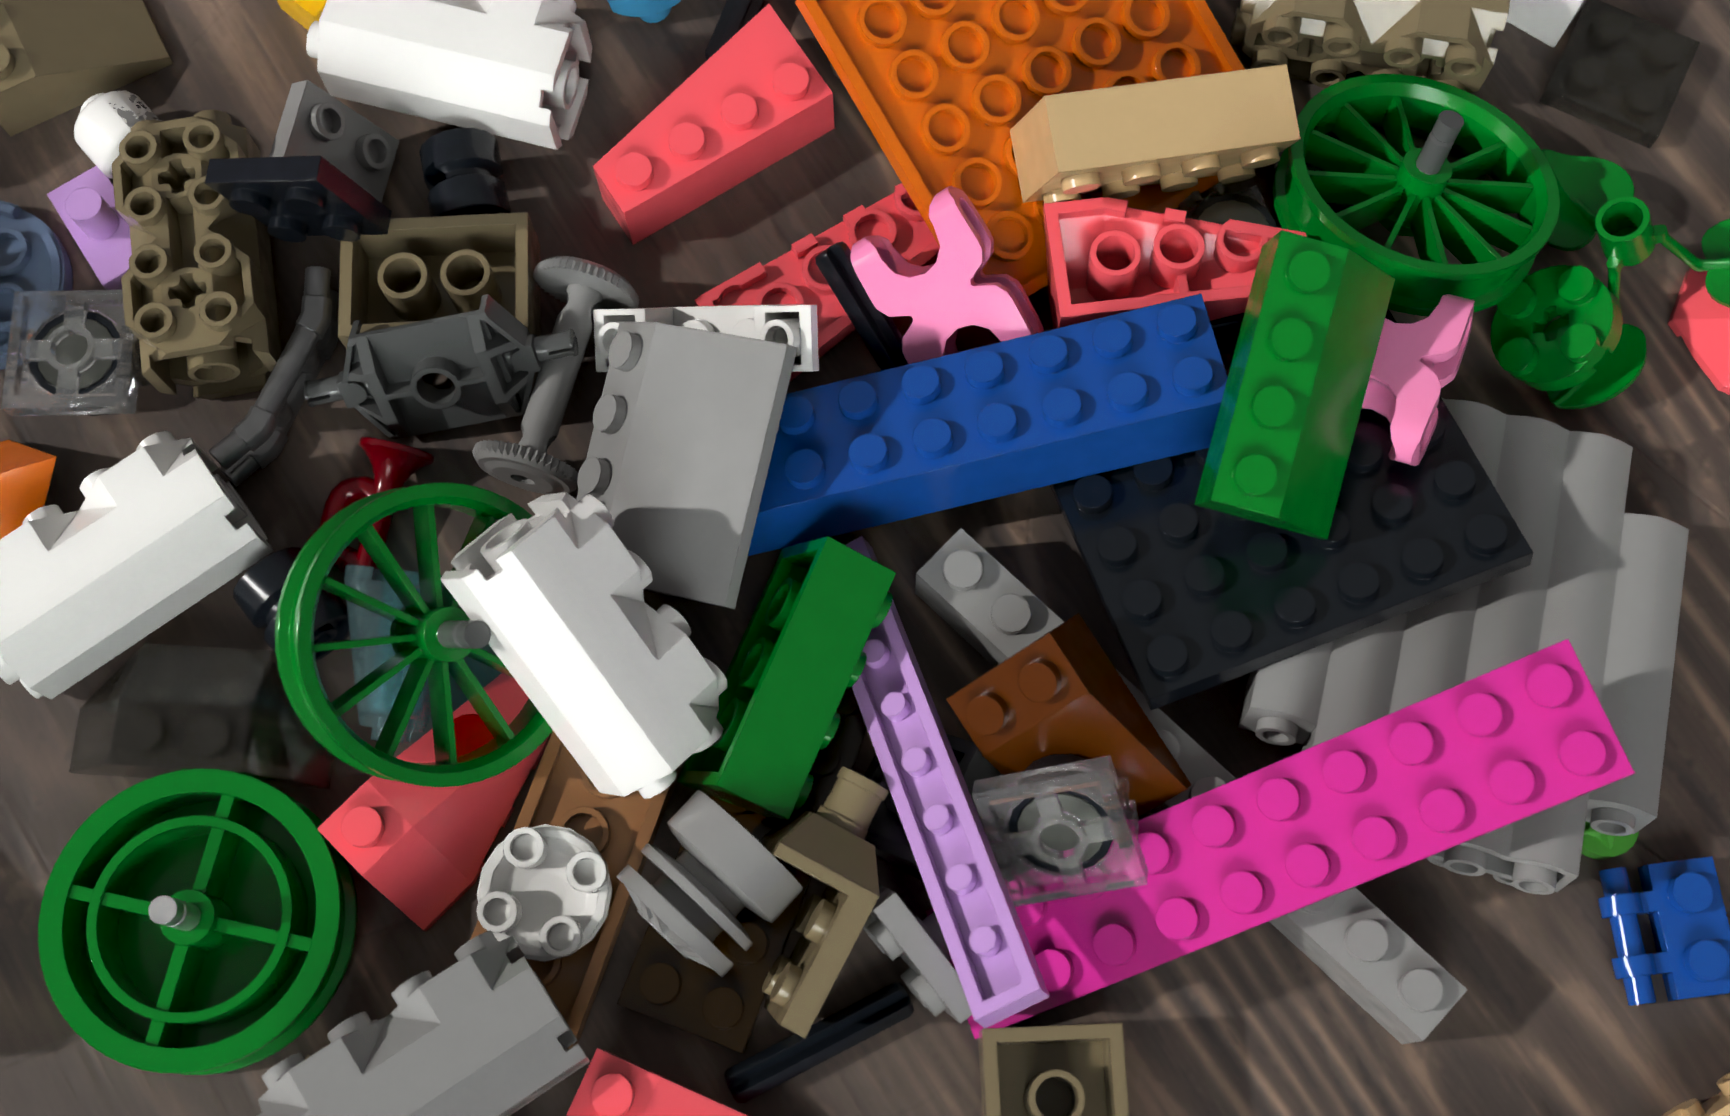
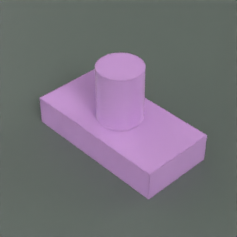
(98, 229)

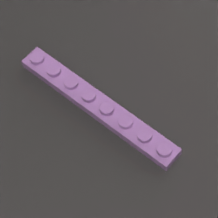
(944, 827)

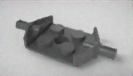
(480, 350)

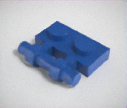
(1686, 926)

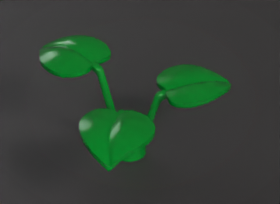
(1602, 200)

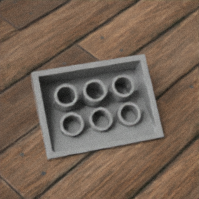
(686, 451)

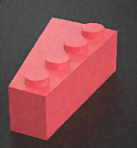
(717, 129)

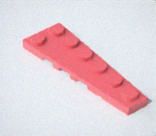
(798, 280)

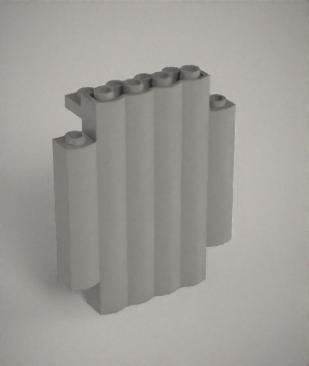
(1592, 579)

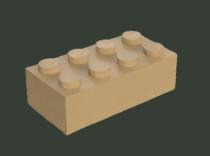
(1154, 134)

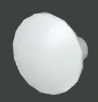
(544, 891)

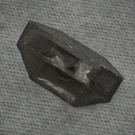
(198, 711)

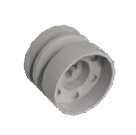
(709, 883)

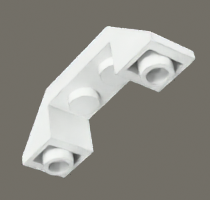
(776, 323)

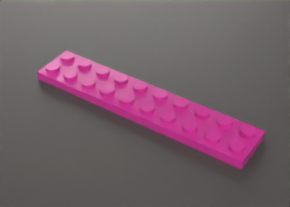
(1334, 821)

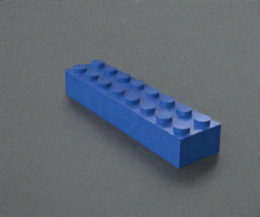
(992, 422)

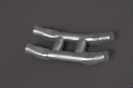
(264, 429)

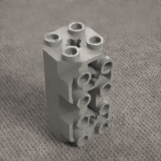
(456, 1045)

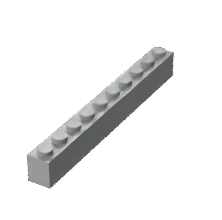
(1339, 934)

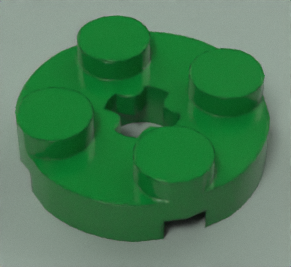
(1568, 360)

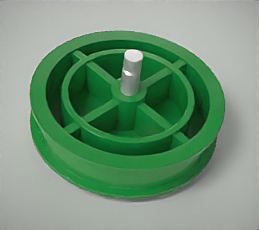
(196, 923)

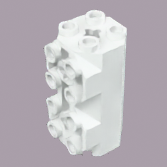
(460, 62)
(124, 564)
(586, 647)

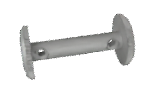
(583, 288)

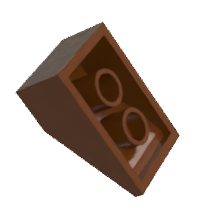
(1067, 700)

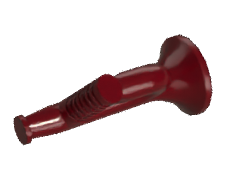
(391, 467)

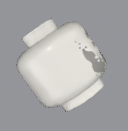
(105, 123)

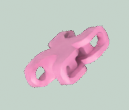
(950, 291)
(1412, 369)

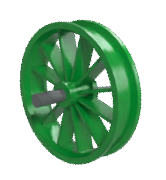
(1418, 188)
(425, 634)

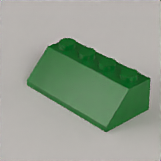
(1296, 385)
(791, 677)

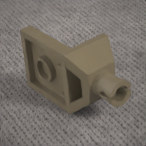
(834, 851)

